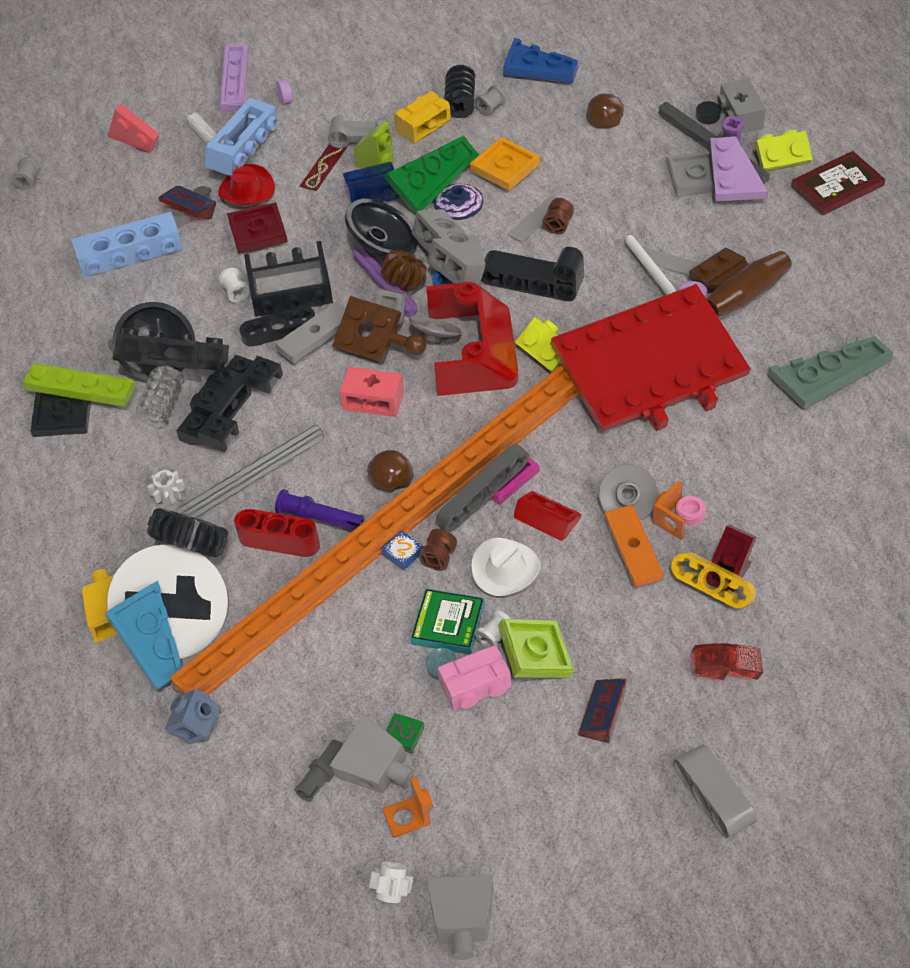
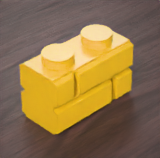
(422, 117)

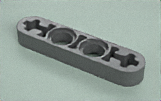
(482, 487)

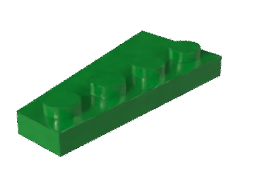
(430, 174)

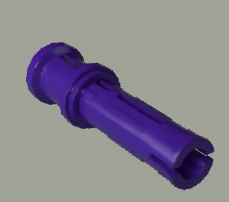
(307, 508)

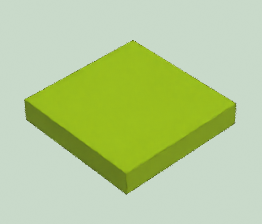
(535, 648)

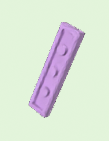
(234, 77)

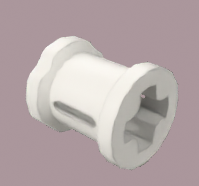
(236, 288)
(490, 633)

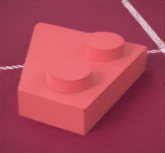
(132, 130)

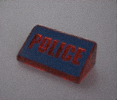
(189, 202)
(603, 709)

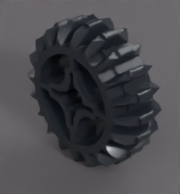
(187, 532)

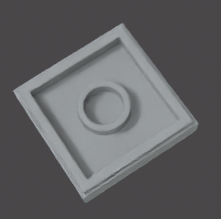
(691, 173)

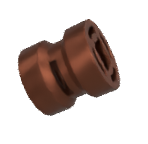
(558, 216)
(437, 552)

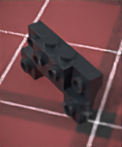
(169, 352)
(222, 398)

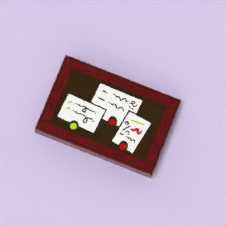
(837, 182)

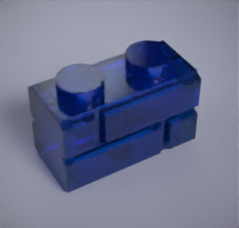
(369, 183)

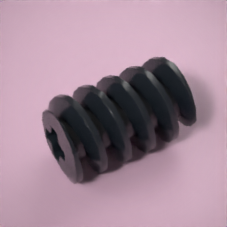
(460, 90)

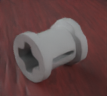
(491, 99)
(25, 175)

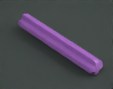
(373, 269)

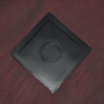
(59, 415)

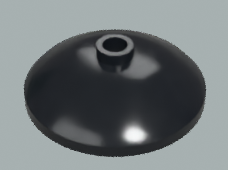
(379, 227)
(152, 317)

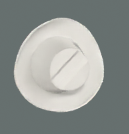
(504, 566)

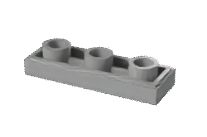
(311, 333)

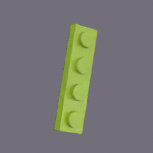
(79, 384)

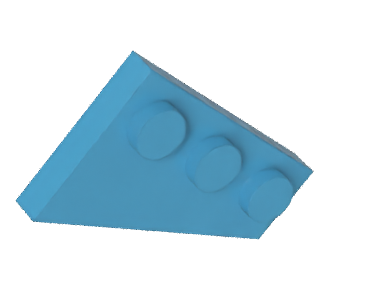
(146, 633)

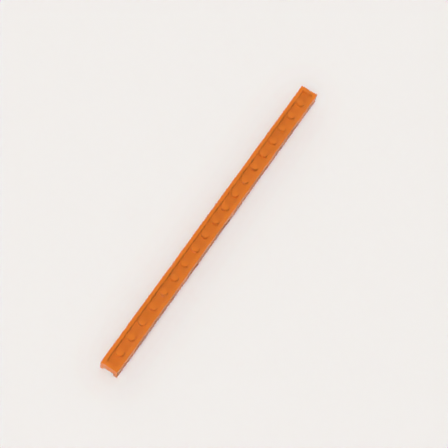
(365, 543)

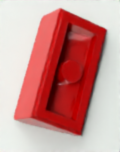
(546, 515)

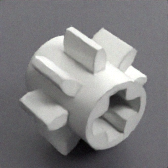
(166, 487)
(391, 882)

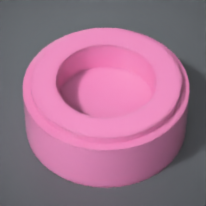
(691, 509)

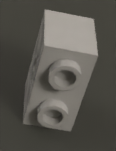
(742, 101)

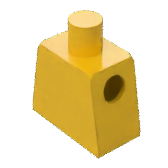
(95, 605)

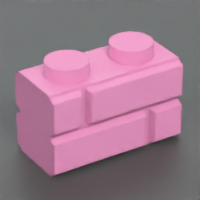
(474, 678)

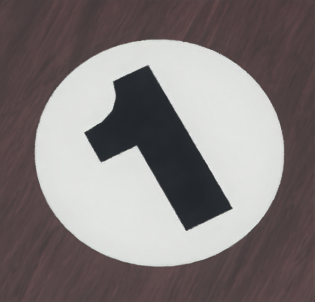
(189, 590)

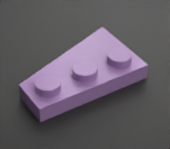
(733, 172)

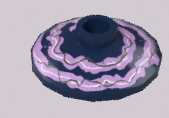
(459, 201)

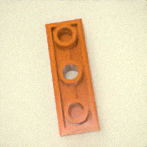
(633, 546)

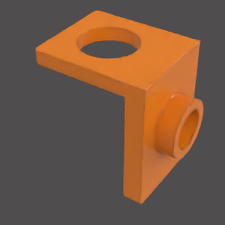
(663, 508)
(417, 805)

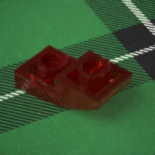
(719, 659)

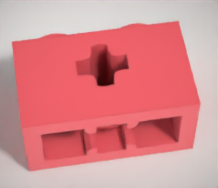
(372, 391)

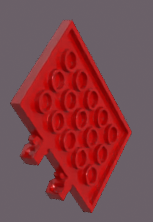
(650, 359)

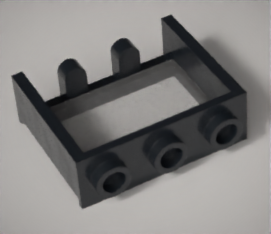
(289, 283)

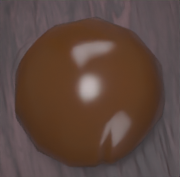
(605, 111)
(390, 470)

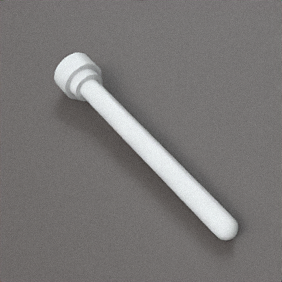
(649, 264)

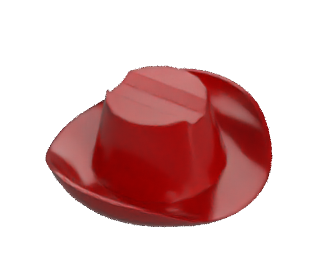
(247, 186)

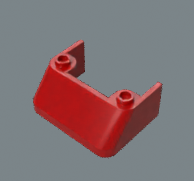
(484, 363)

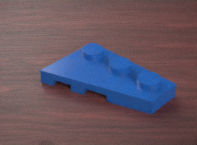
(533, 63)

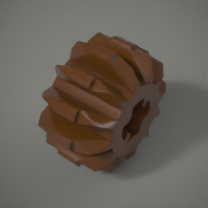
(403, 270)

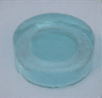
(438, 658)

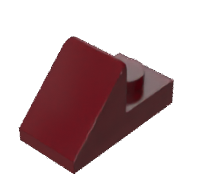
(732, 554)

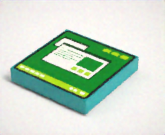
(447, 621)

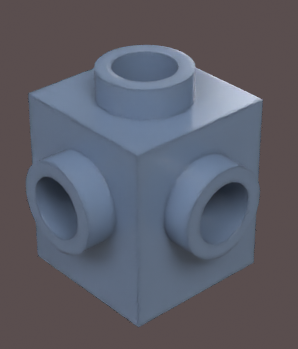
(192, 716)

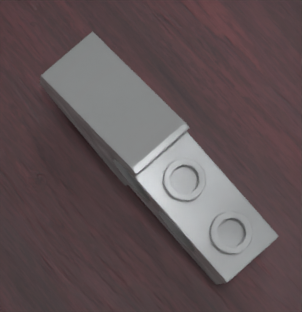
(449, 247)

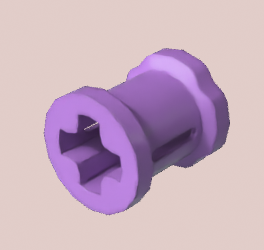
(735, 129)

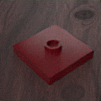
(257, 227)

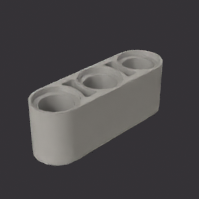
(715, 791)

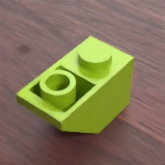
(375, 147)

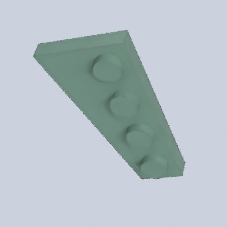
(830, 371)

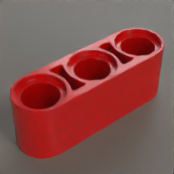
(277, 532)

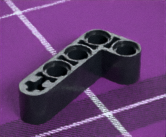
(536, 276)

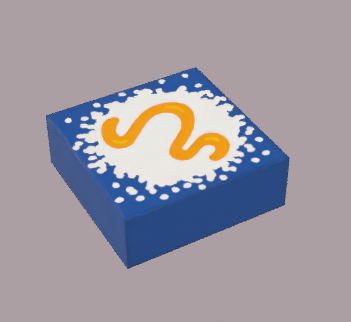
(402, 550)

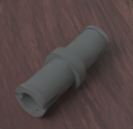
(319, 772)

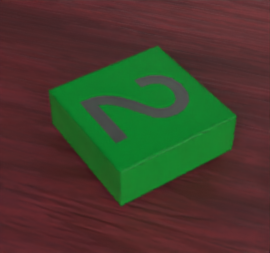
(406, 731)

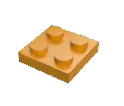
(505, 163)

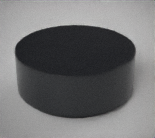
(708, 112)

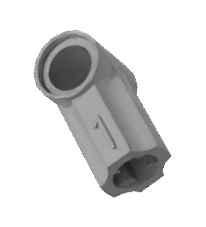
(345, 131)

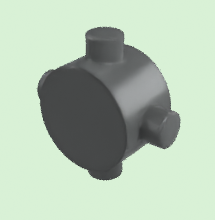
(202, 190)

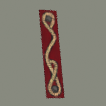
(322, 167)

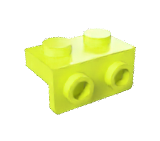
(783, 150)
(537, 340)

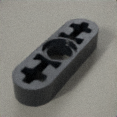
(258, 324)

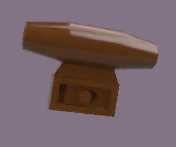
(737, 281)

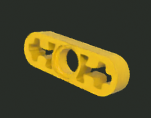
(690, 578)

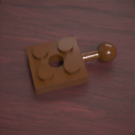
(377, 344)

